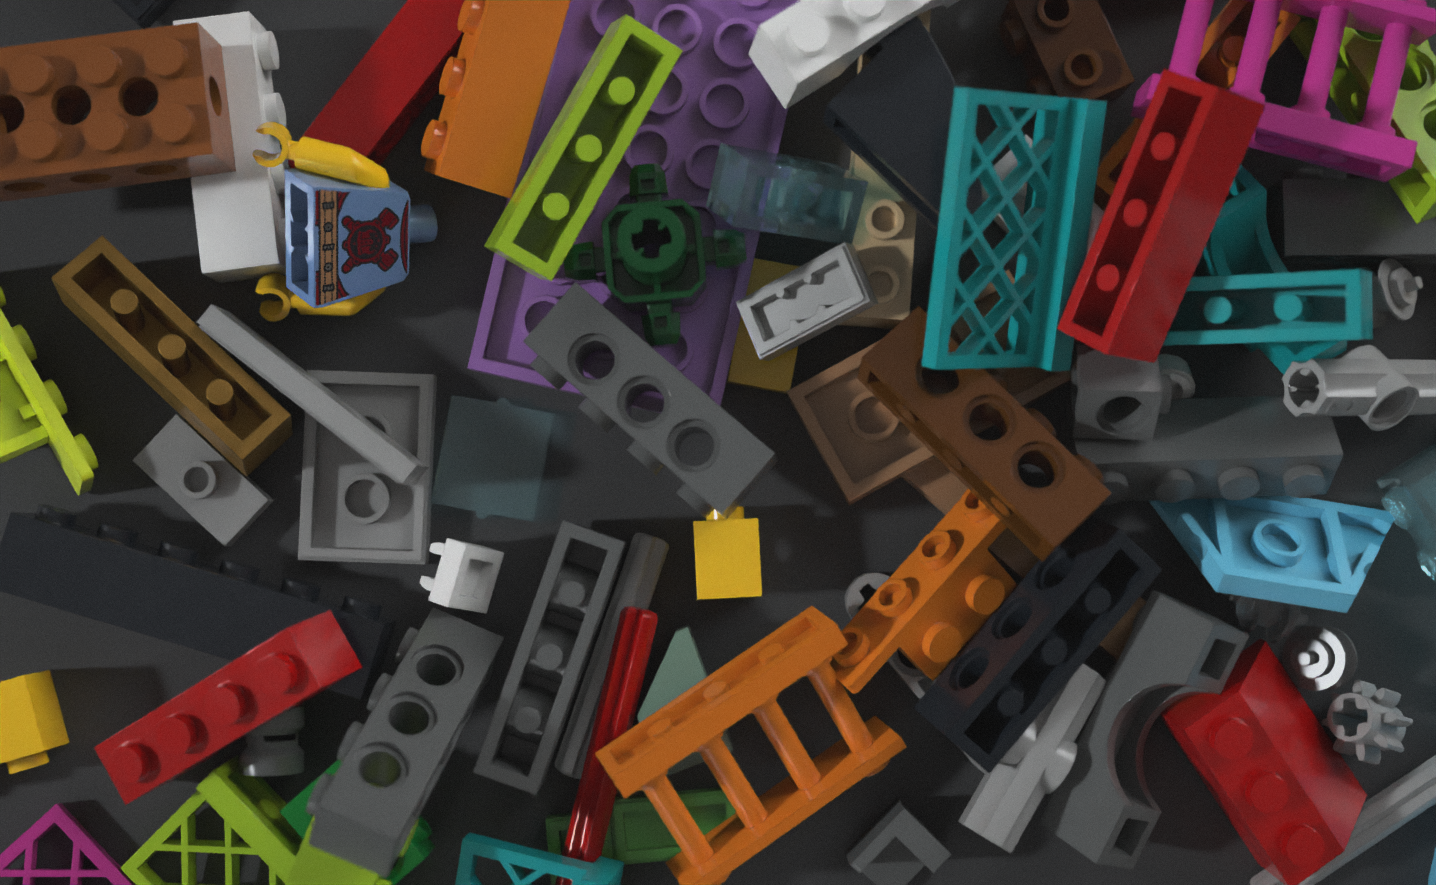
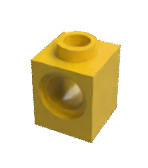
(727, 556)

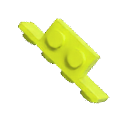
(34, 410)

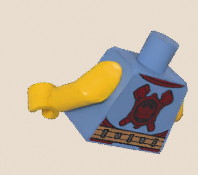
(342, 229)

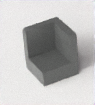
(896, 848)

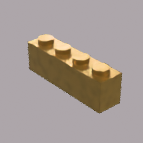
(173, 355)

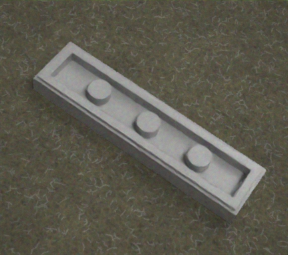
(312, 396)

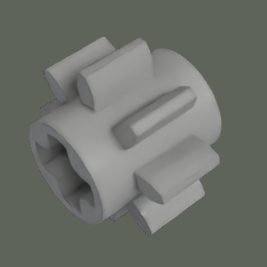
(1367, 722)

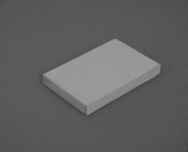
(347, 502)

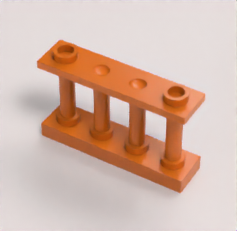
(697, 722)

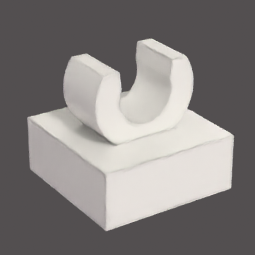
(463, 575)

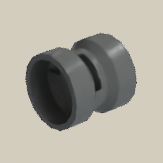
(274, 753)

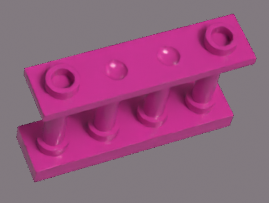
(1306, 128)

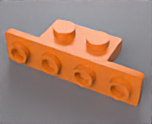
(930, 600)

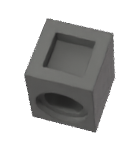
(1116, 396)

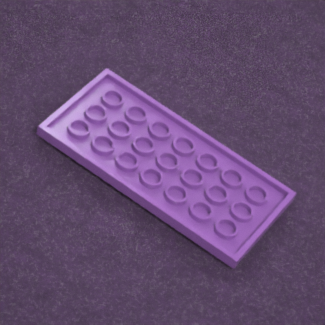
(705, 101)

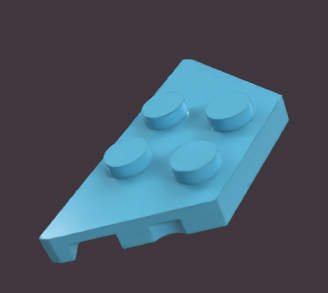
(1280, 546)

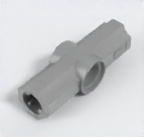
(1361, 386)
(1033, 764)

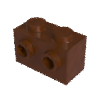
(1065, 49)

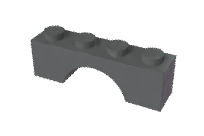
(1105, 798)

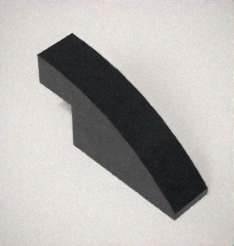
(901, 118)

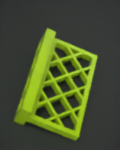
(248, 811)

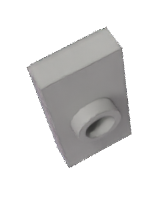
(806, 302)
(203, 481)

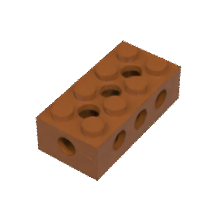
(117, 144)

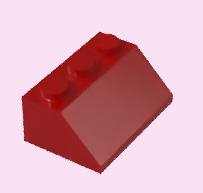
(1270, 766)

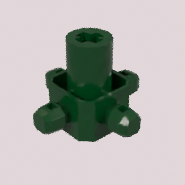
(661, 282)

